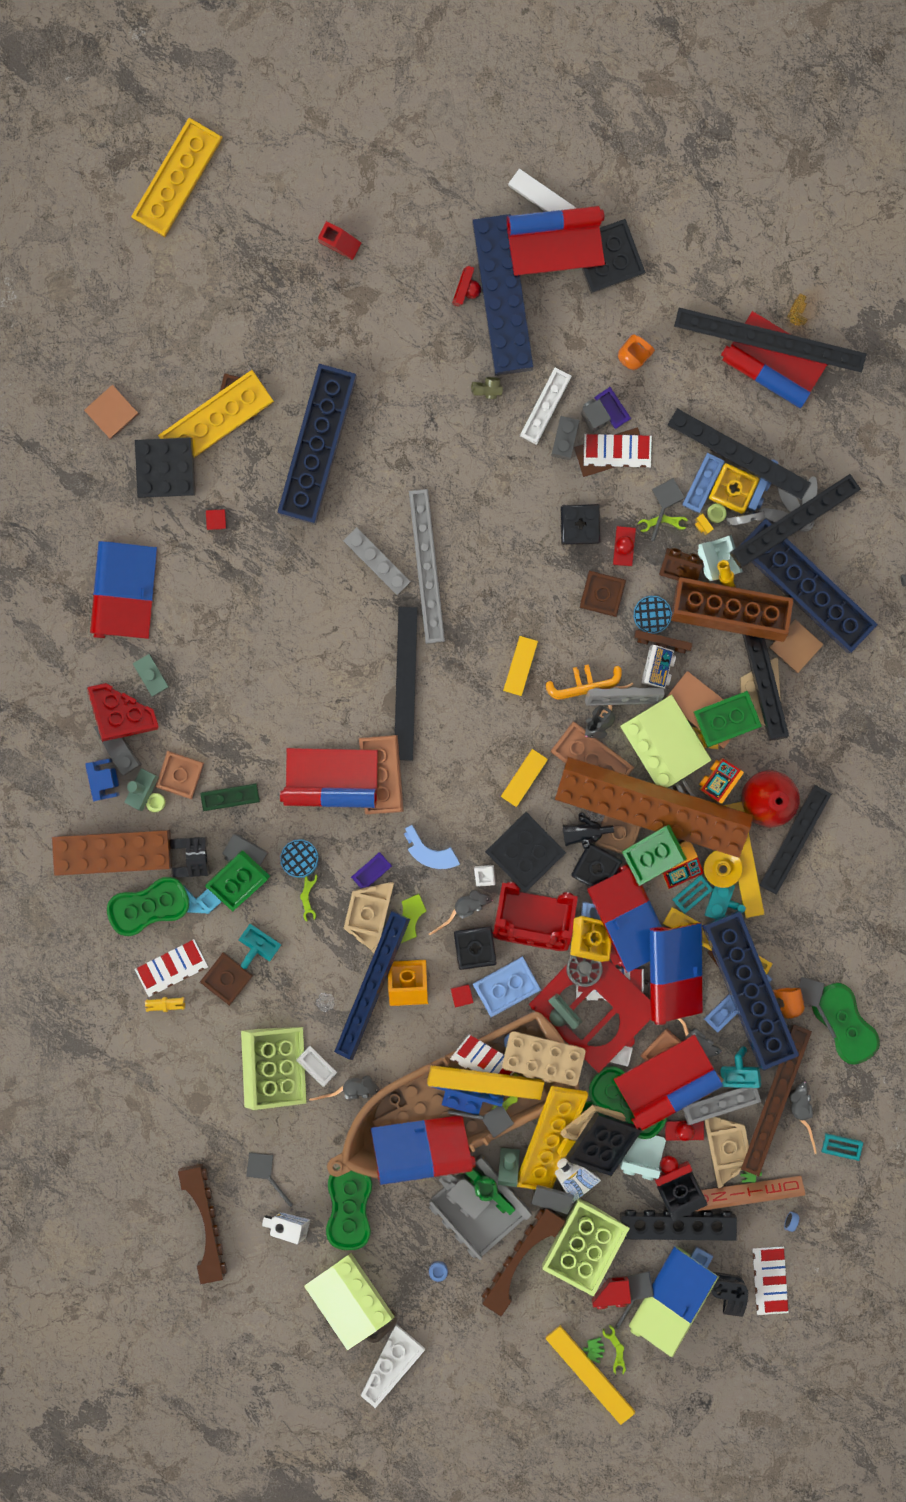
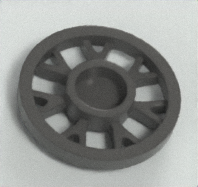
(584, 969)

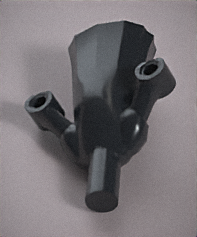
(585, 833)

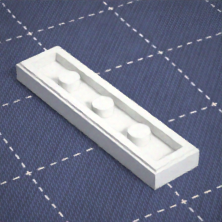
(537, 193)
(545, 406)

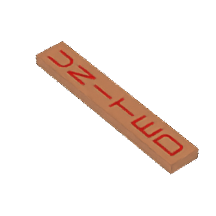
(753, 1192)

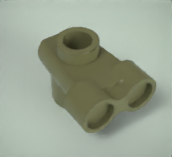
(490, 388)

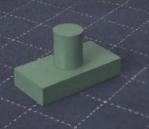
(150, 675)
(141, 789)
(508, 1167)

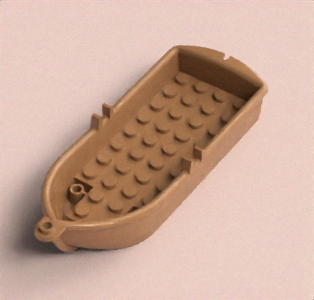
(412, 1101)

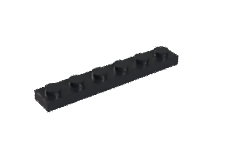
(766, 687)
(795, 839)

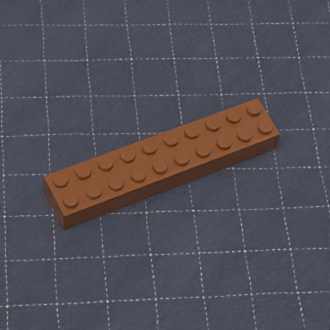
(654, 807)

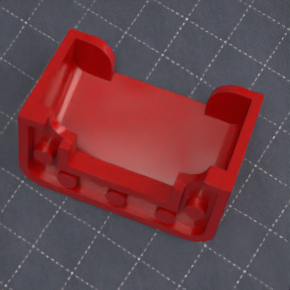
(534, 918)

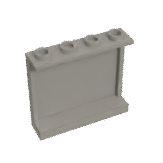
(489, 1225)

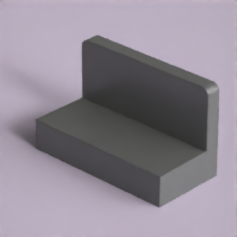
(552, 1199)

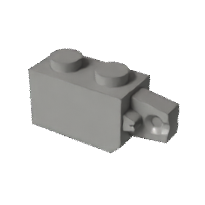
(463, 1193)

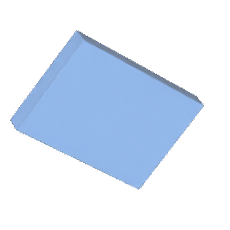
(506, 986)

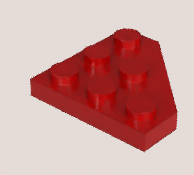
(119, 714)

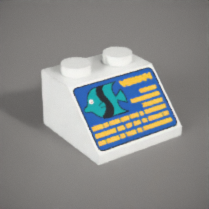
(657, 667)

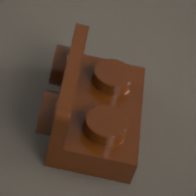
(680, 564)

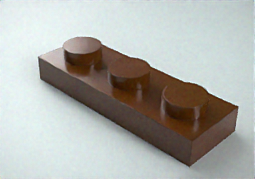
(645, 637)

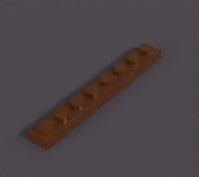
(775, 1105)

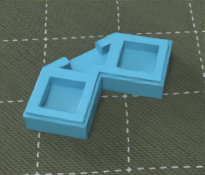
(204, 903)

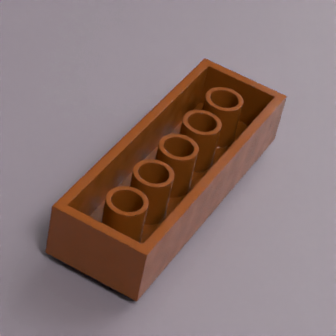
(732, 609)
(111, 852)

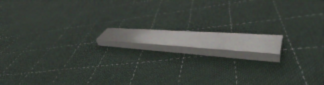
(426, 566)

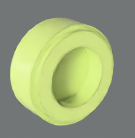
(716, 513)
(156, 802)

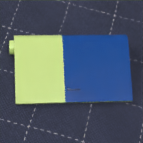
(677, 1299)

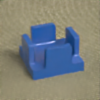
(101, 779)

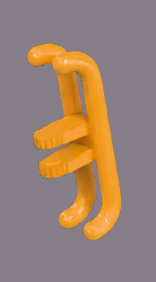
(583, 689)

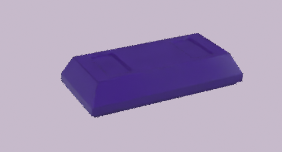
(613, 407)
(371, 871)

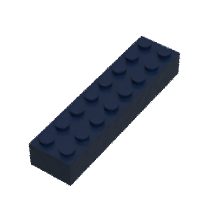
(502, 297)
(317, 444)
(814, 592)
(750, 990)

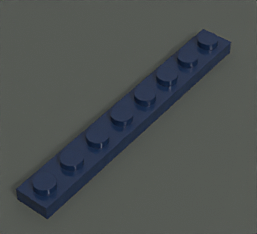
(372, 985)

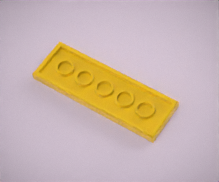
(176, 177)
(221, 413)
(541, 1158)

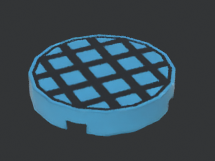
(652, 614)
(299, 858)

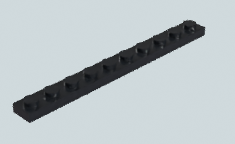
(770, 340)

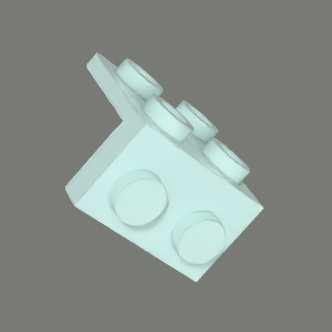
(716, 551)
(644, 1157)

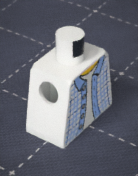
(575, 1178)
(294, 1228)

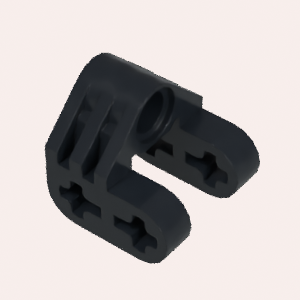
(195, 857)
(732, 1292)

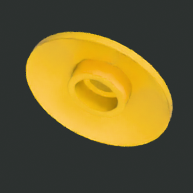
(712, 869)

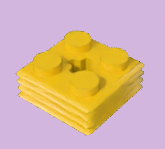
(745, 483)
(583, 931)

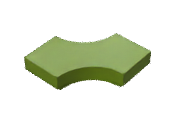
(412, 909)

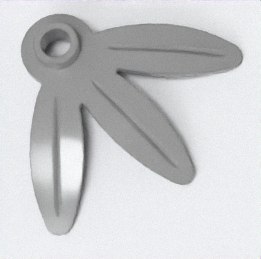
(792, 503)

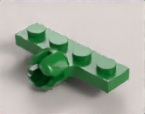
(487, 1190)

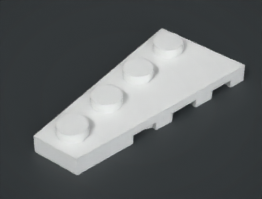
(393, 1363)

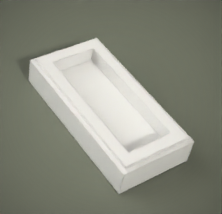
(316, 1066)

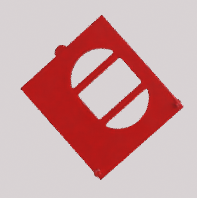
(618, 991)

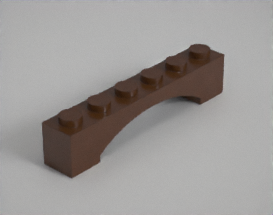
(194, 1182)
(546, 1224)

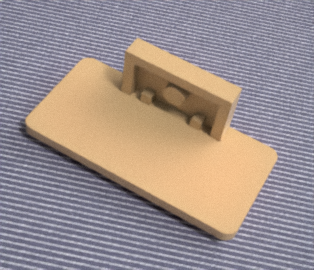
(543, 1058)

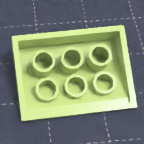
(666, 742)
(271, 1068)
(585, 1247)
(349, 1301)

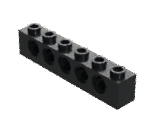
(726, 1232)

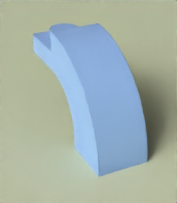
(434, 859)

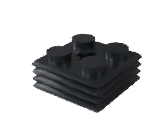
(588, 514)
(592, 856)
(467, 958)
(678, 1205)

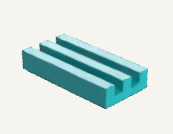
(698, 899)
(843, 1139)

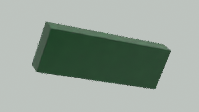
(230, 797)

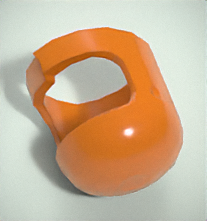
(632, 354)
(792, 1001)

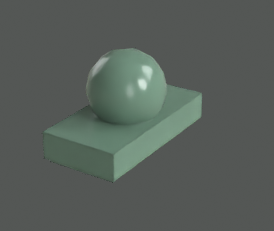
(562, 1013)

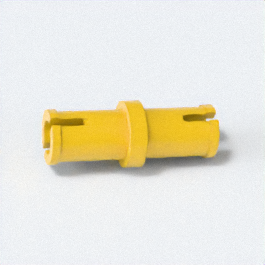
(726, 576)
(165, 1004)

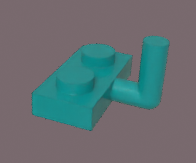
(720, 901)
(258, 943)
(741, 1076)

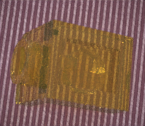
(798, 307)

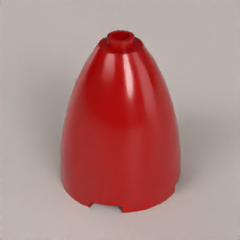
(760, 795)

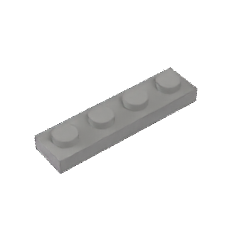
(377, 561)
(619, 696)
(721, 1104)

